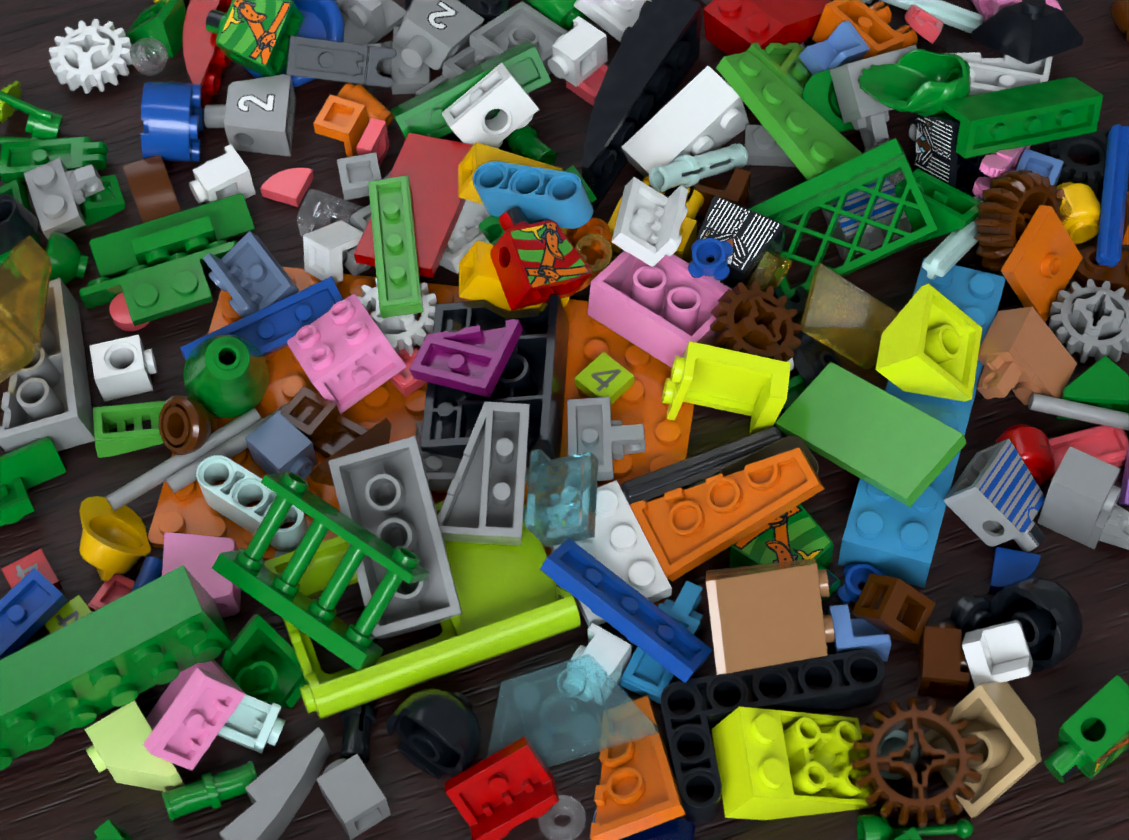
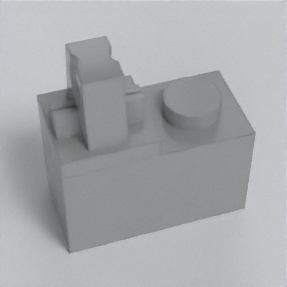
(857, 106)
(1084, 502)

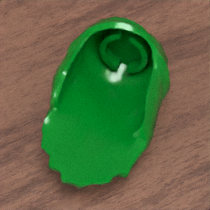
(918, 82)

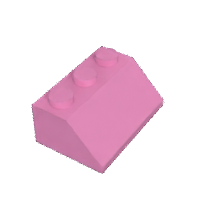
(656, 305)

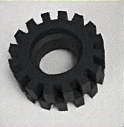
(1088, 144)

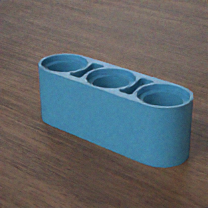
(537, 191)

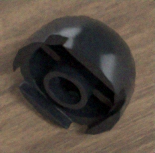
(1047, 617)
(437, 731)

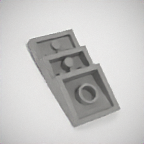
(504, 32)

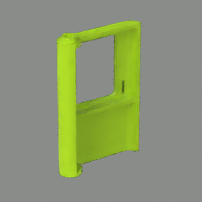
(502, 605)

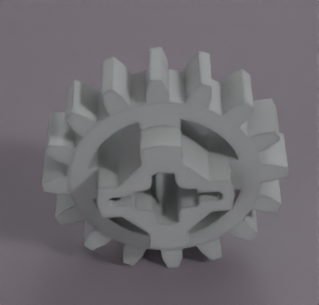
(1074, 315)

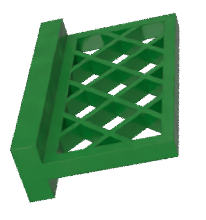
(838, 185)

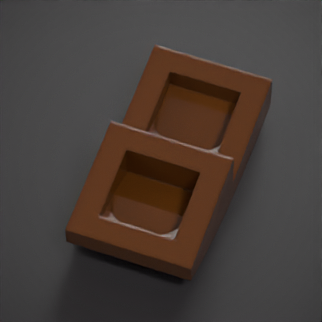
(151, 188)
(321, 422)

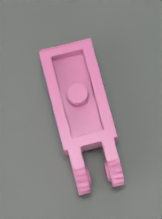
(994, 165)

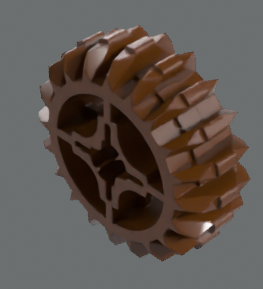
(1008, 211)
(895, 765)

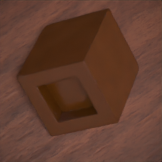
(736, 191)

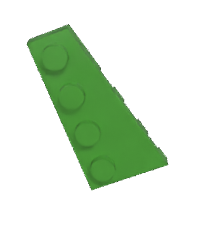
(791, 122)

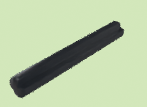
(696, 467)

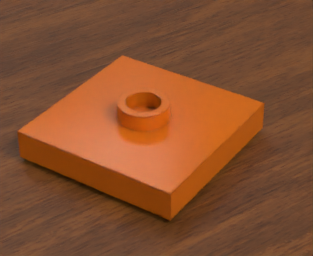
(1042, 261)

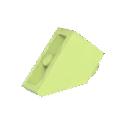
(120, 748)

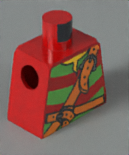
(536, 261)

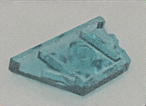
(567, 712)

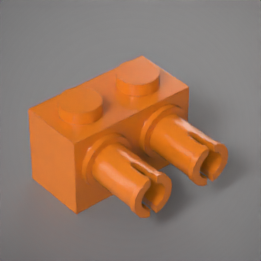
(868, 22)

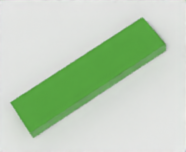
(395, 247)

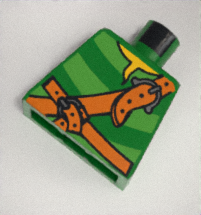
(256, 33)
(787, 539)
(1104, 722)

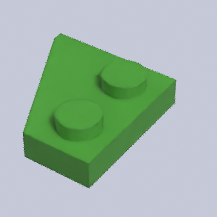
(785, 63)

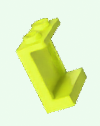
(728, 383)

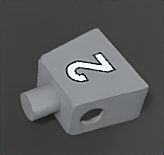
(435, 31)
(257, 115)

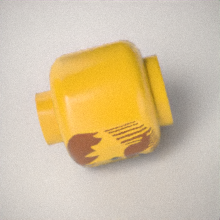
(1080, 211)

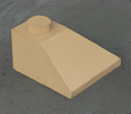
(1005, 740)

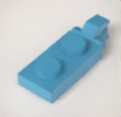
(643, 672)

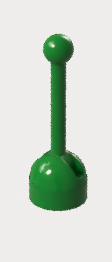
(878, 828)

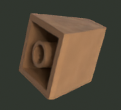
(768, 614)

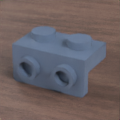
(250, 276)

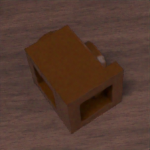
(894, 607)
(942, 663)

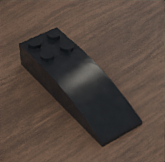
(639, 81)

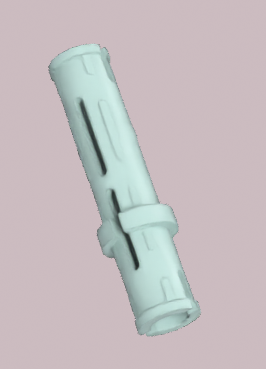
(689, 170)

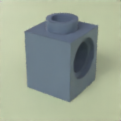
(281, 447)

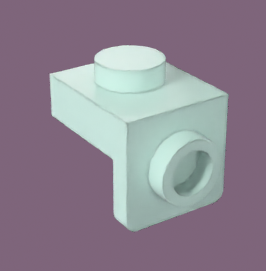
(253, 724)

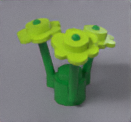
(40, 123)

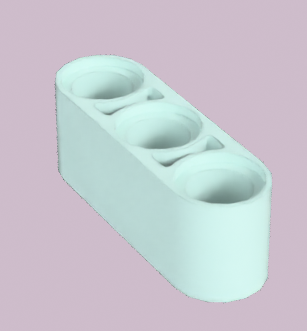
(240, 490)

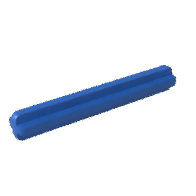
(1114, 197)

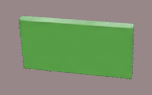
(871, 433)

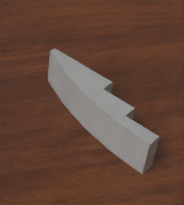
(280, 791)

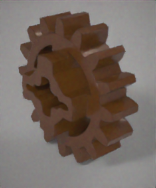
(759, 323)

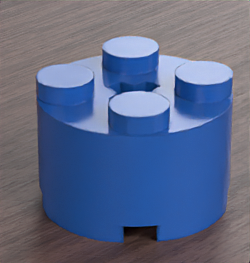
(172, 121)

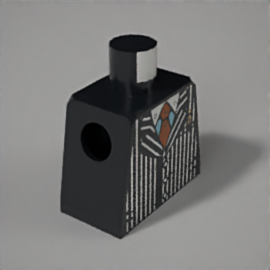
(936, 155)
(746, 232)

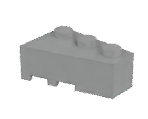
(489, 485)

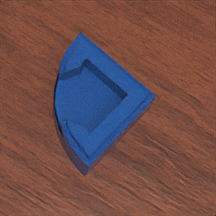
(1010, 567)

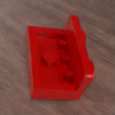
(503, 791)

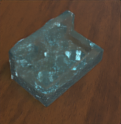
(561, 497)

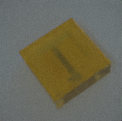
(770, 270)

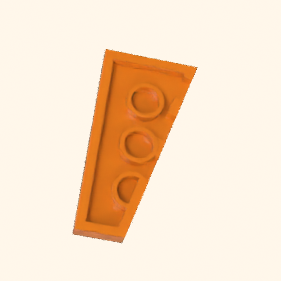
(710, 517)

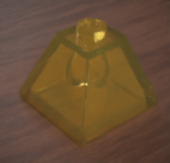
(845, 317)

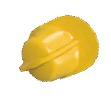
(111, 538)

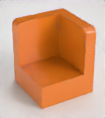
(342, 121)

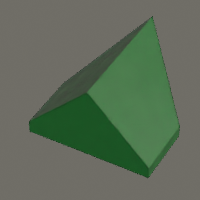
(264, 664)

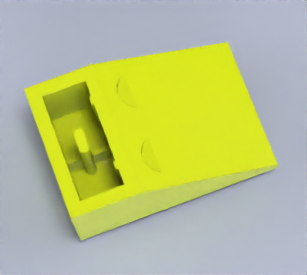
(787, 764)

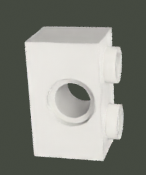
(493, 91)

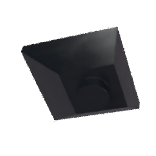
(1028, 31)

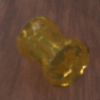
(605, 248)

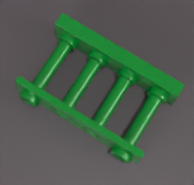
(281, 591)

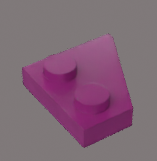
(466, 358)

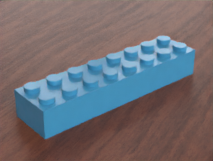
(881, 528)

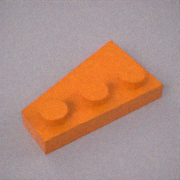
(635, 786)

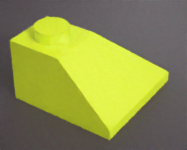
(931, 348)

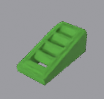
(118, 417)

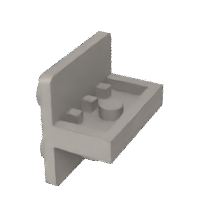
(369, 19)

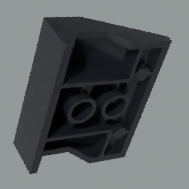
(531, 376)

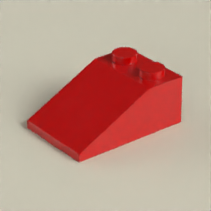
(740, 23)

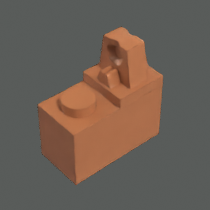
(1023, 357)

